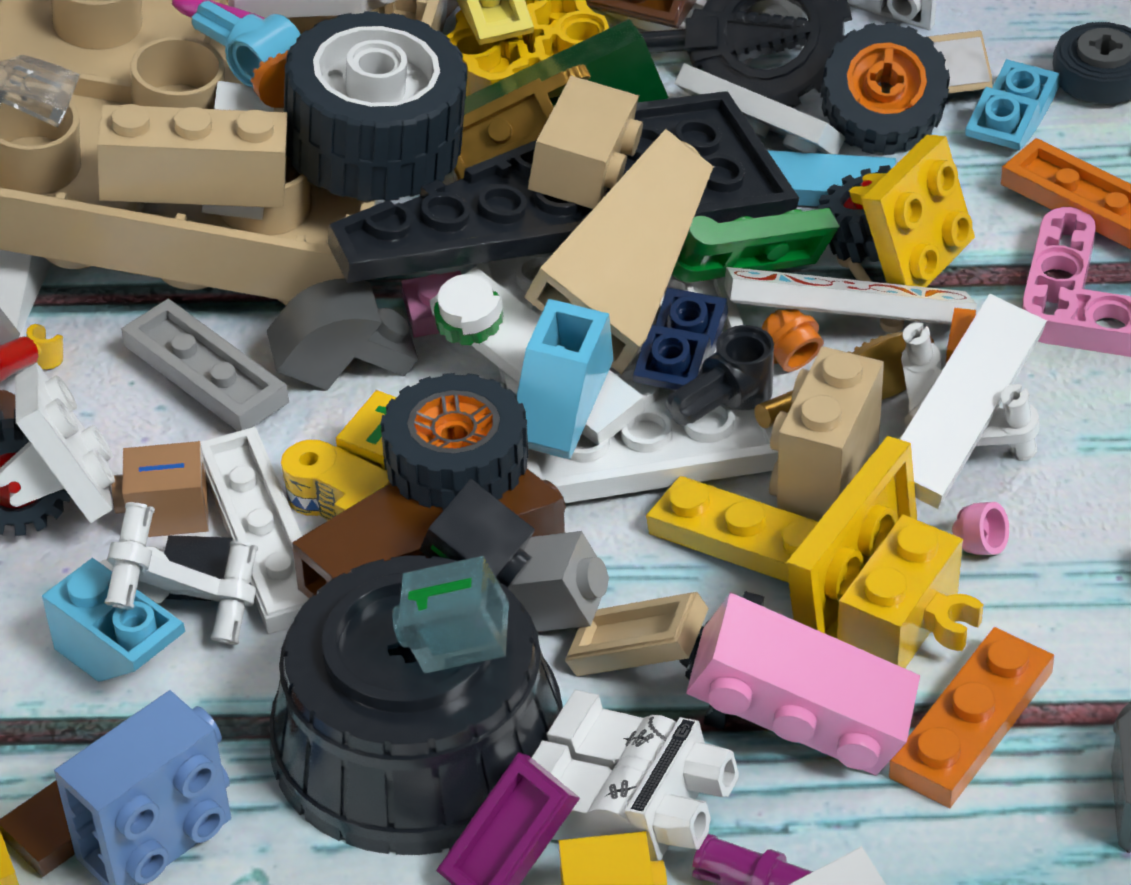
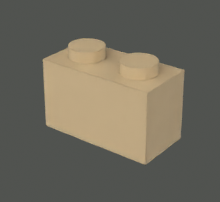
(585, 143)

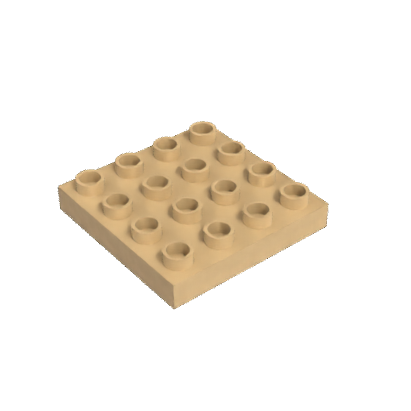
(154, 59)

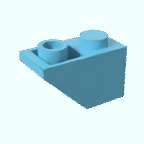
(563, 375)
(102, 637)

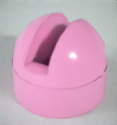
(982, 528)

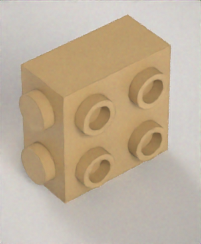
(826, 431)

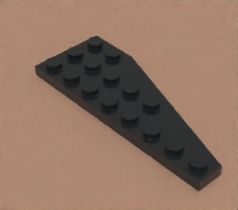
(498, 218)

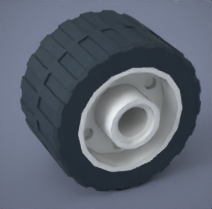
(374, 105)

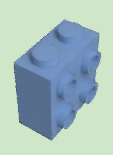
(145, 792)

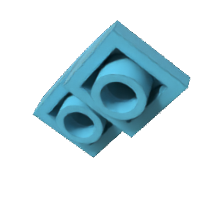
(1014, 105)

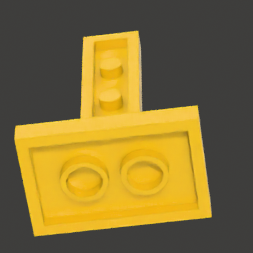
(808, 554)

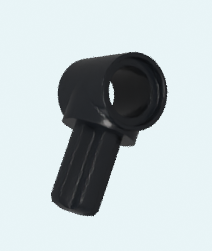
(733, 376)

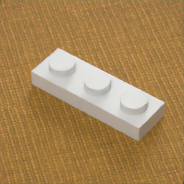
(801, 131)

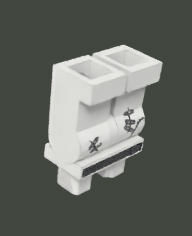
(635, 774)

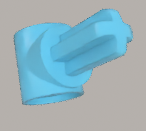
(246, 38)

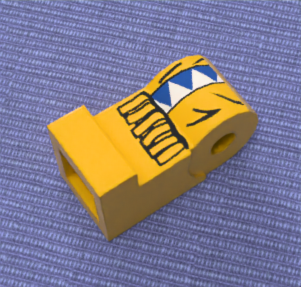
(327, 478)

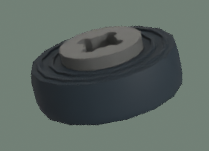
(1095, 62)

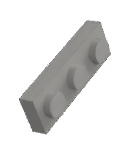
(205, 365)

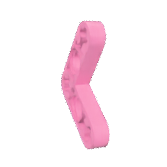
(1077, 307)

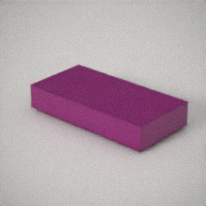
(510, 827)

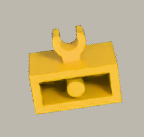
(907, 594)

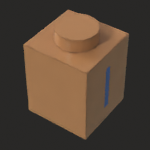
(168, 480)

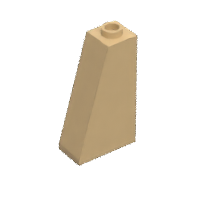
(629, 245)

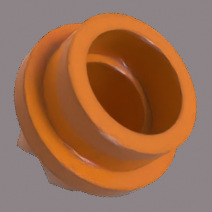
(794, 338)

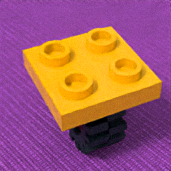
(903, 215)

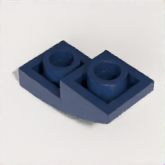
(680, 339)

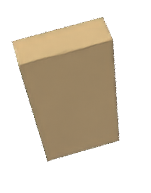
(638, 634)

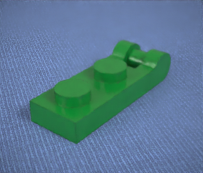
(754, 243)

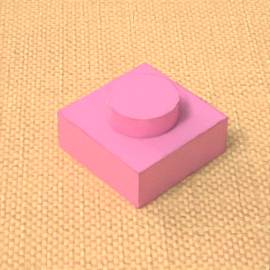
(416, 298)

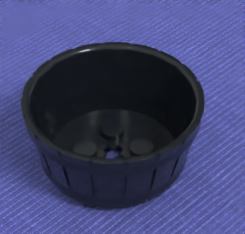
(378, 743)

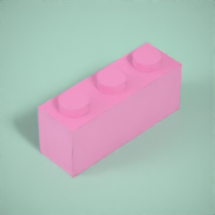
(803, 685)

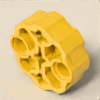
(556, 28)

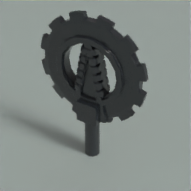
(727, 35)

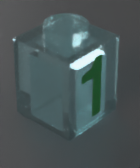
(452, 615)

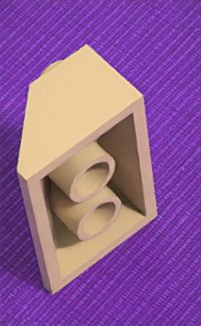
(192, 156)

